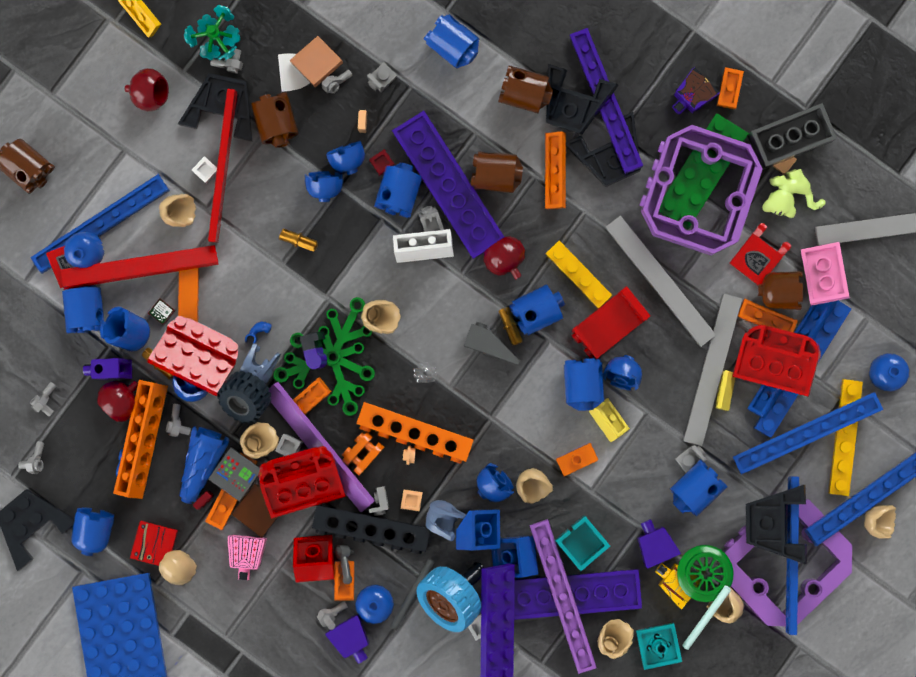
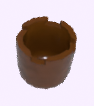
(782, 290)

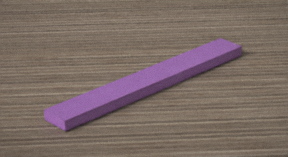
(312, 439)
(563, 596)

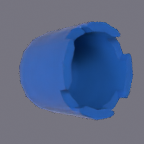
(125, 329)
(91, 530)

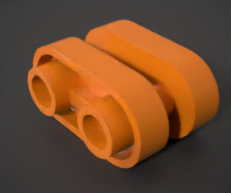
(362, 441)

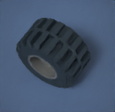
(244, 397)

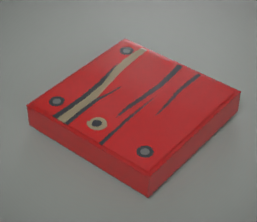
(153, 542)

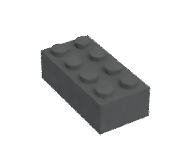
(792, 136)

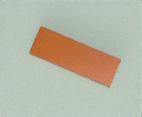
(188, 293)
(761, 315)

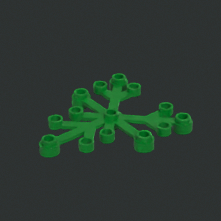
(342, 335)

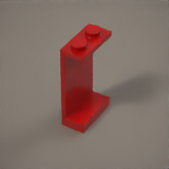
(610, 323)

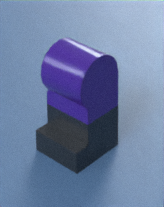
(313, 350)

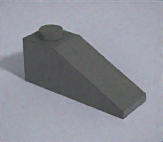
(486, 342)

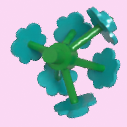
(209, 27)

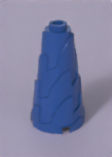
(201, 460)

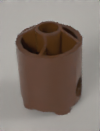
(525, 90)
(275, 119)
(24, 165)
(496, 172)

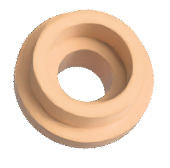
(409, 455)

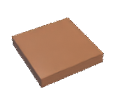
(316, 61)

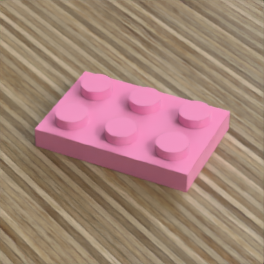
(825, 273)

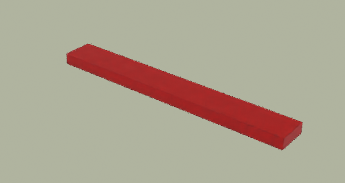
(222, 167)
(139, 267)

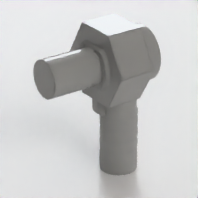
(233, 65)
(331, 83)
(39, 402)
(174, 427)
(34, 464)
(327, 616)

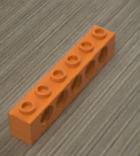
(369, 411)
(140, 439)

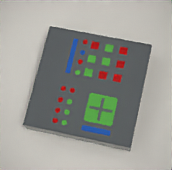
(235, 474)

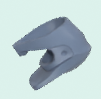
(264, 370)
(443, 515)

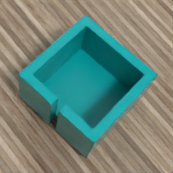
(582, 543)

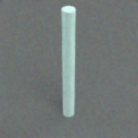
(706, 617)

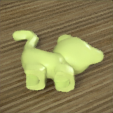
(782, 201)

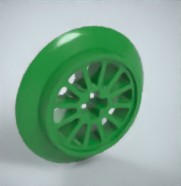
(684, 573)

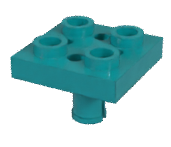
(651, 658)

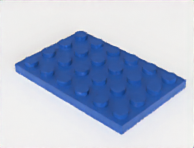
(120, 628)

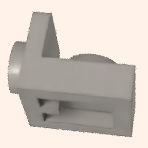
(381, 77)
(430, 219)
(690, 457)
(381, 498)

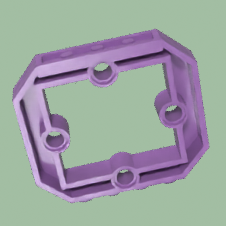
(726, 149)
(829, 580)

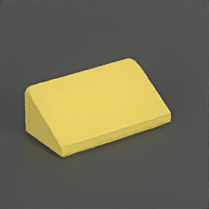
(725, 391)
(609, 420)

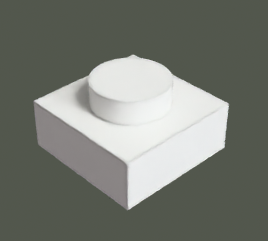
(205, 170)
(475, 628)

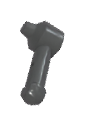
(343, 553)

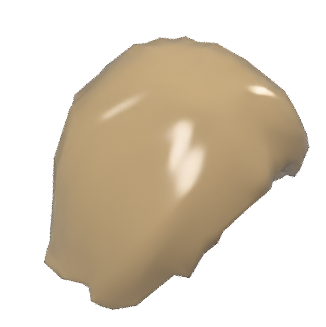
(178, 210)
(381, 316)
(259, 440)
(533, 486)
(880, 521)
(177, 567)
(730, 609)
(615, 638)

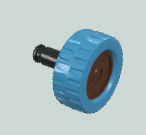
(451, 597)

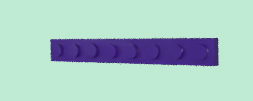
(610, 111)

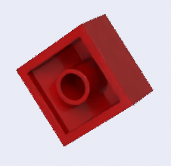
(313, 558)

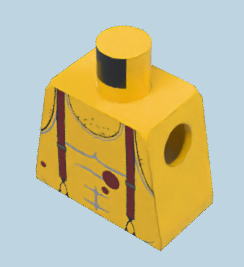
(671, 585)

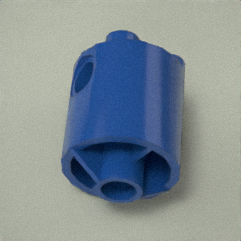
(453, 41)
(398, 190)
(544, 308)
(83, 309)
(584, 384)
(697, 489)

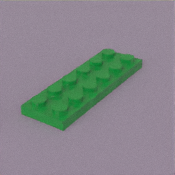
(697, 178)

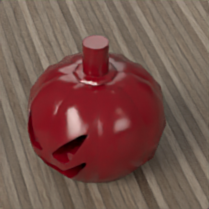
(148, 89)
(505, 257)
(117, 400)

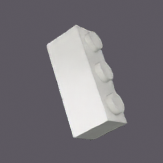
(423, 246)

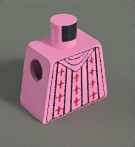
(245, 553)

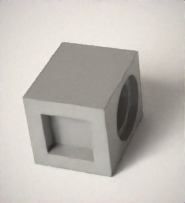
(288, 445)

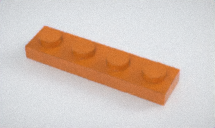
(555, 170)
(223, 507)

